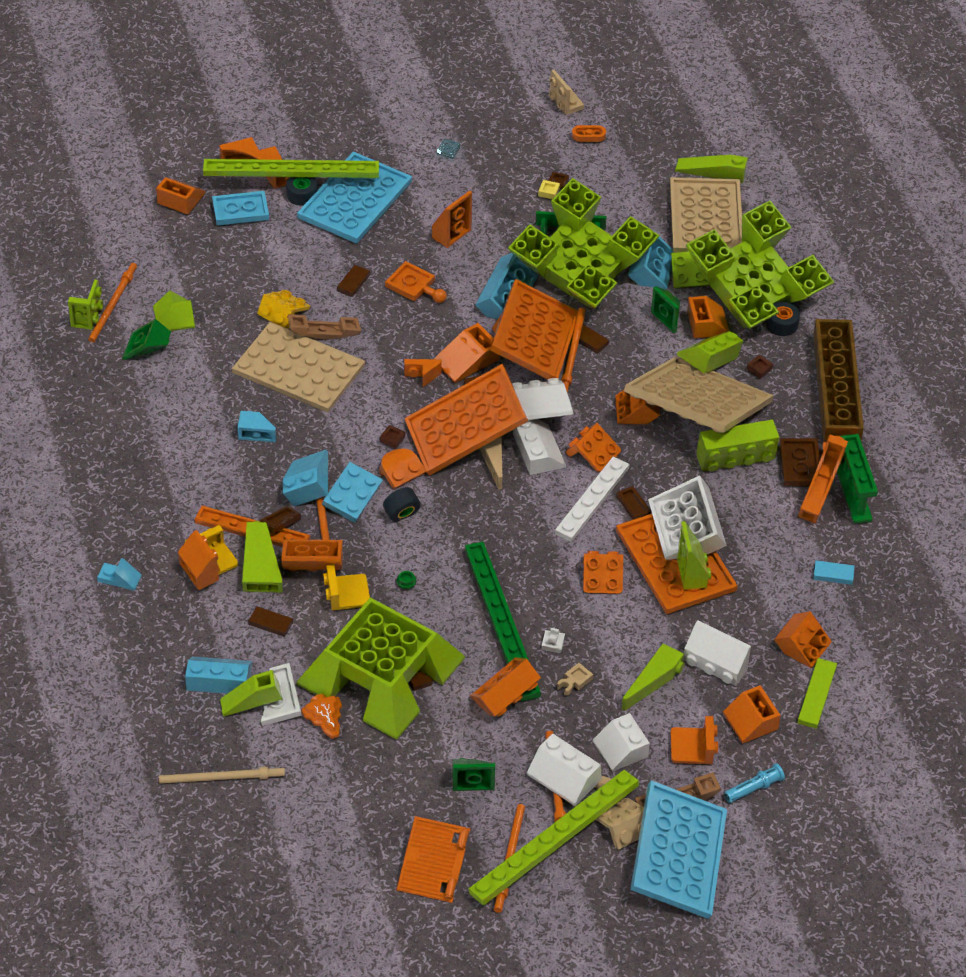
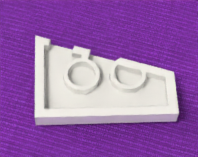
(289, 705)

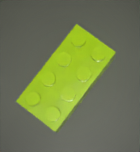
(737, 446)

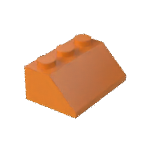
(312, 554)
(506, 687)

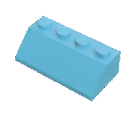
(499, 284)

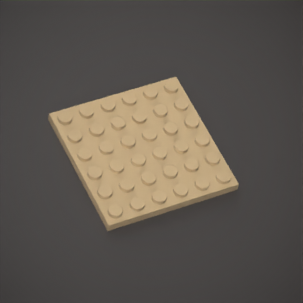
(705, 398)

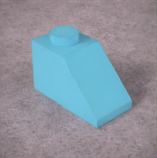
(255, 427)

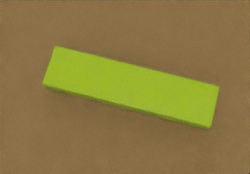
(817, 693)

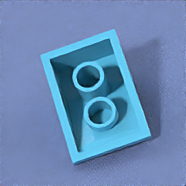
(307, 479)

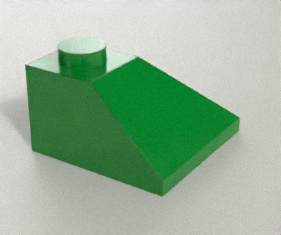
(665, 308)
(147, 339)
(472, 775)

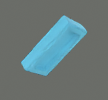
(833, 572)

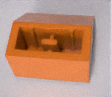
(178, 195)
(706, 317)
(634, 410)
(199, 560)
(803, 639)
(752, 715)

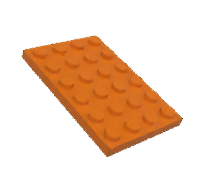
(534, 330)
(466, 419)
(664, 575)

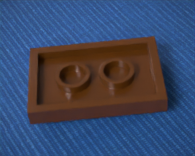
(799, 460)

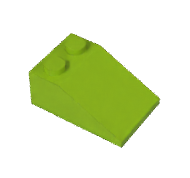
(692, 560)

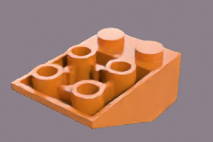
(467, 353)

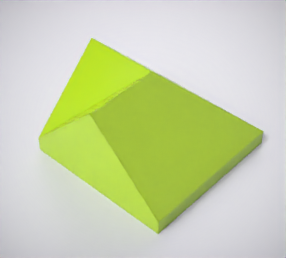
(174, 312)

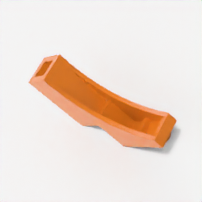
(247, 149)
(823, 478)

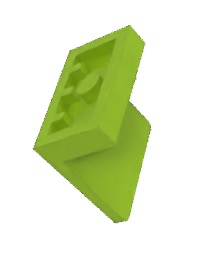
(685, 271)
(83, 311)

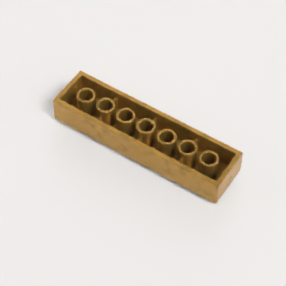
(837, 378)

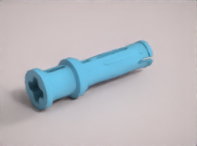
(761, 780)

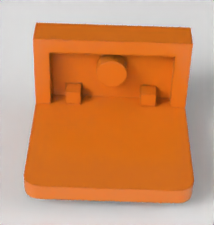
(594, 446)
(603, 572)
(694, 744)

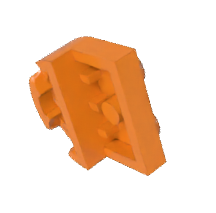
(401, 467)

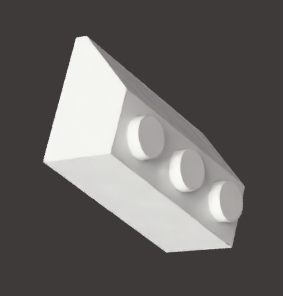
(538, 447)
(717, 653)
(564, 770)

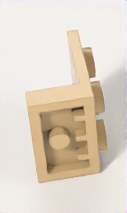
(563, 95)

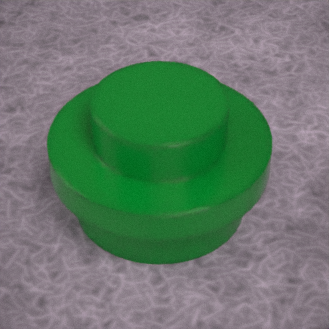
(406, 580)

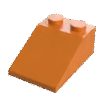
(454, 221)

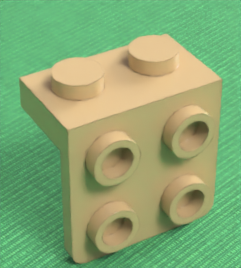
(623, 821)

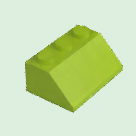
(712, 351)

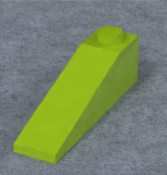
(714, 166)
(658, 671)

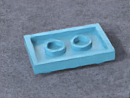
(240, 208)
(352, 492)

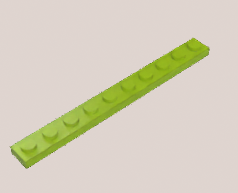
(291, 168)
(553, 837)

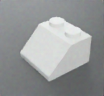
(622, 743)

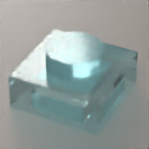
(448, 148)

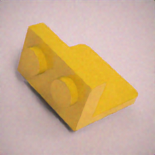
(277, 306)
(215, 538)
(346, 590)

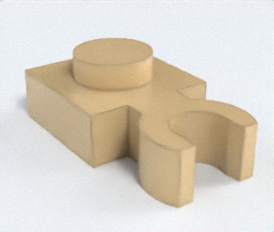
(575, 677)

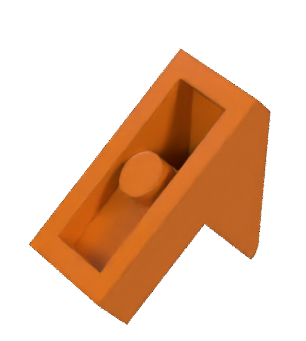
(425, 368)

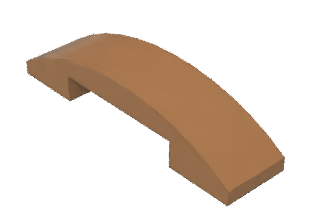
(324, 330)
(702, 788)

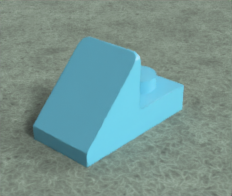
(122, 575)

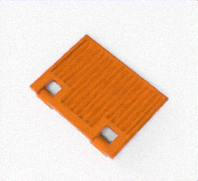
(433, 859)

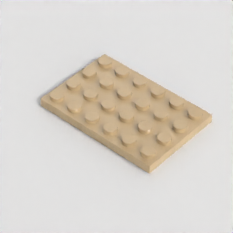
(702, 206)
(298, 367)

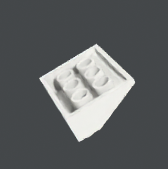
(543, 398)
(691, 504)

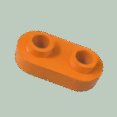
(589, 133)

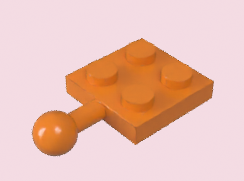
(412, 282)

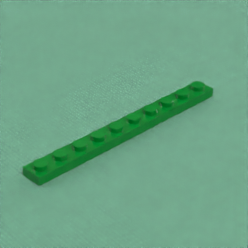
(497, 608)

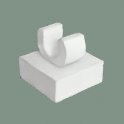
(553, 640)

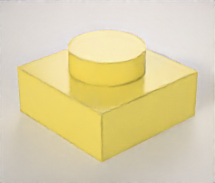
(548, 189)

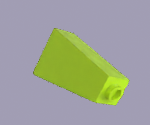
(260, 562)

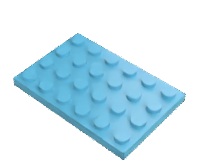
(354, 204)
(679, 849)

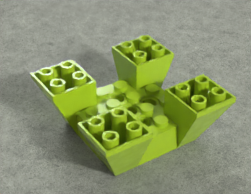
(580, 254)
(752, 273)
(382, 655)

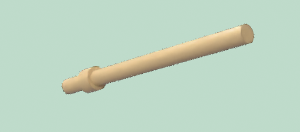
(262, 773)

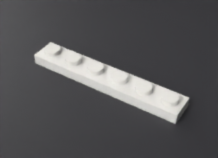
(592, 499)

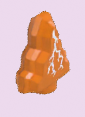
(324, 713)

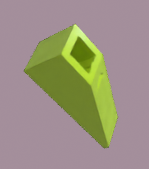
(253, 692)

